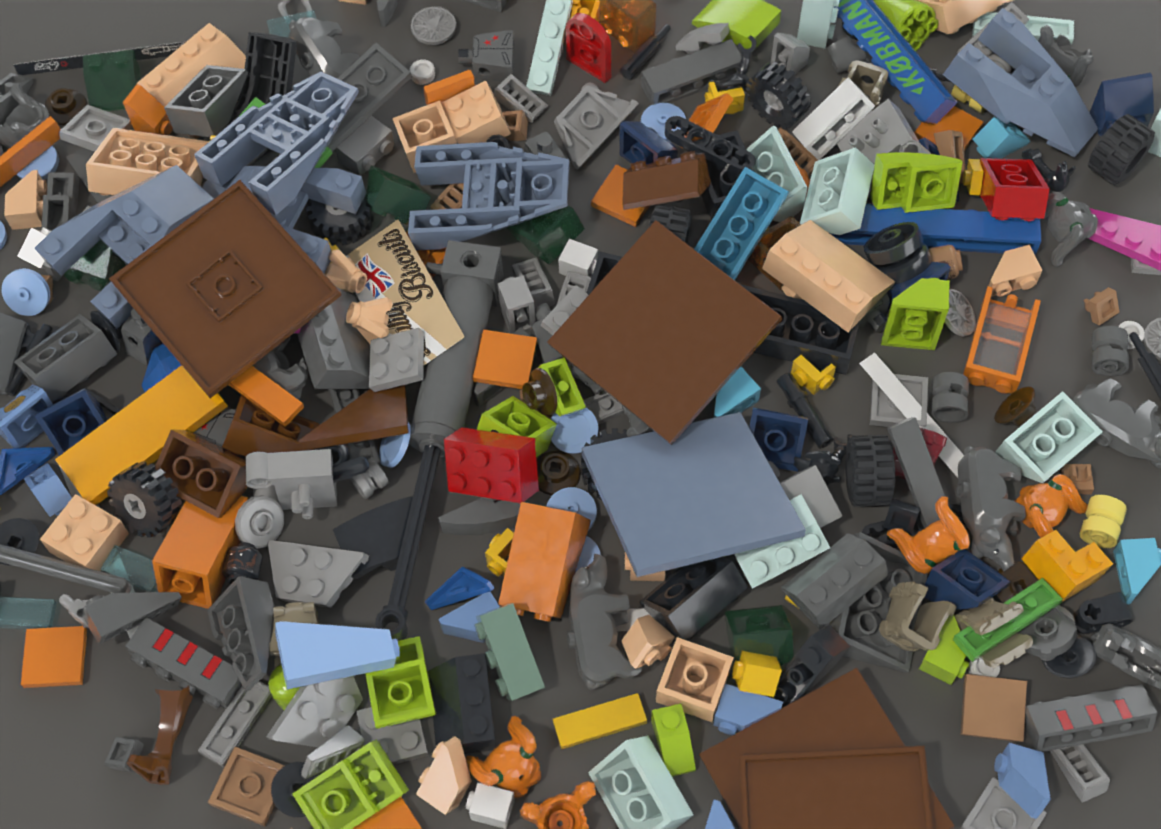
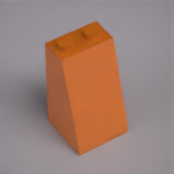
(195, 553)
(543, 560)

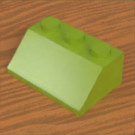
(918, 315)

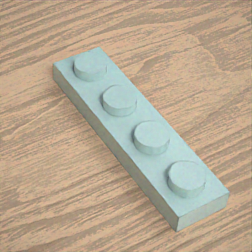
(1034, 24)
(549, 46)

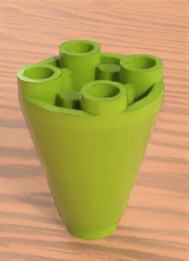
(911, 19)

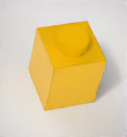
(757, 673)

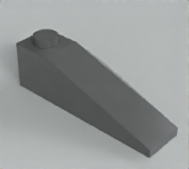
(244, 626)

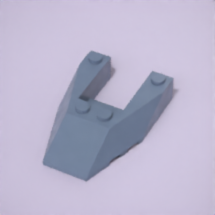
(1034, 95)
(291, 125)
(323, 185)
(498, 190)
(128, 226)

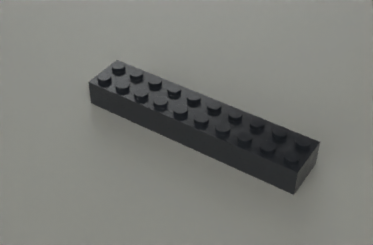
(799, 332)

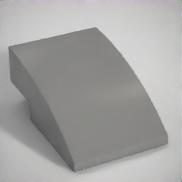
(815, 493)

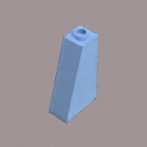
(331, 652)

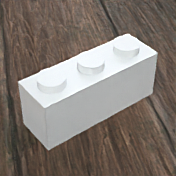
(833, 119)

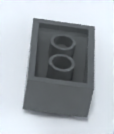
(206, 101)

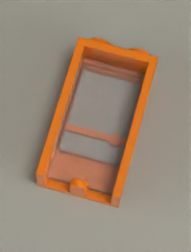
(1000, 343)

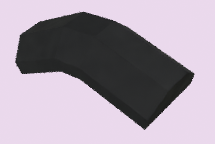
(269, 69)

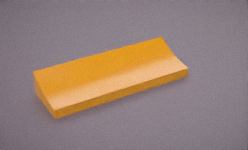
(137, 433)

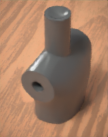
(844, 53)

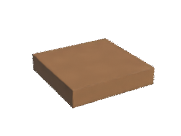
(993, 708)
(246, 787)

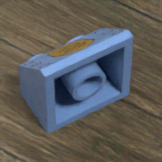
(17, 418)

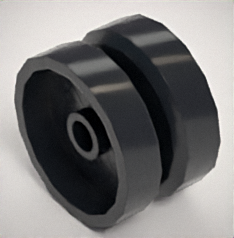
(898, 251)

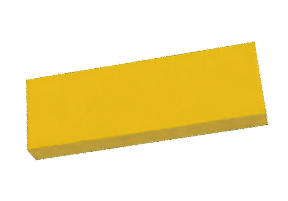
(599, 721)

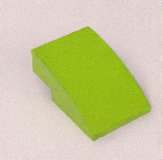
(744, 19)
(915, 181)
(401, 691)
(351, 789)

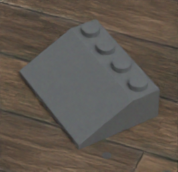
(334, 349)
(862, 619)

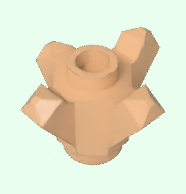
(344, 273)
(370, 317)

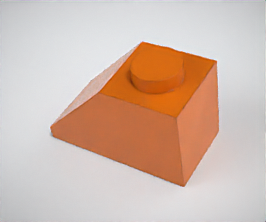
(146, 112)

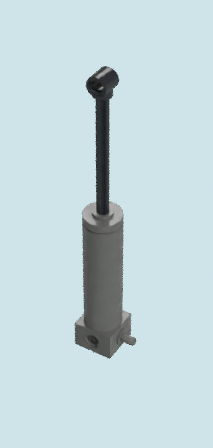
(469, 289)

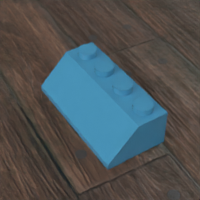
(741, 222)

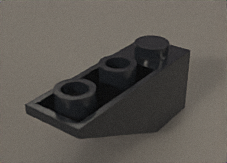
(810, 665)

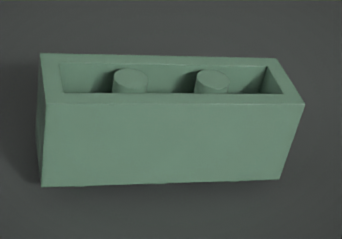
(509, 652)

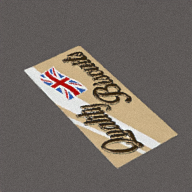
(399, 274)

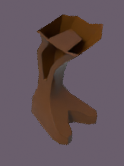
(157, 765)

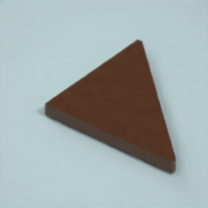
(366, 418)

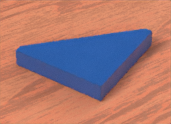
(19, 463)
(459, 587)

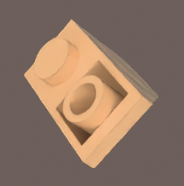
(25, 202)
(1015, 271)
(647, 642)
(447, 778)

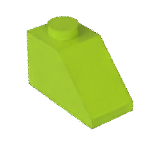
(568, 395)
(947, 659)
(673, 739)

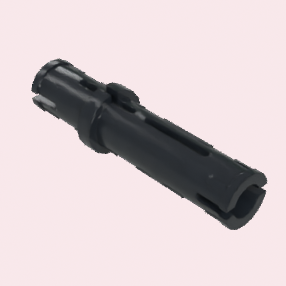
(799, 402)

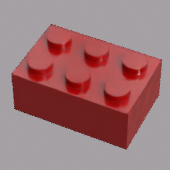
(1013, 189)
(491, 465)

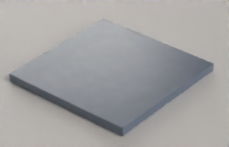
(693, 497)

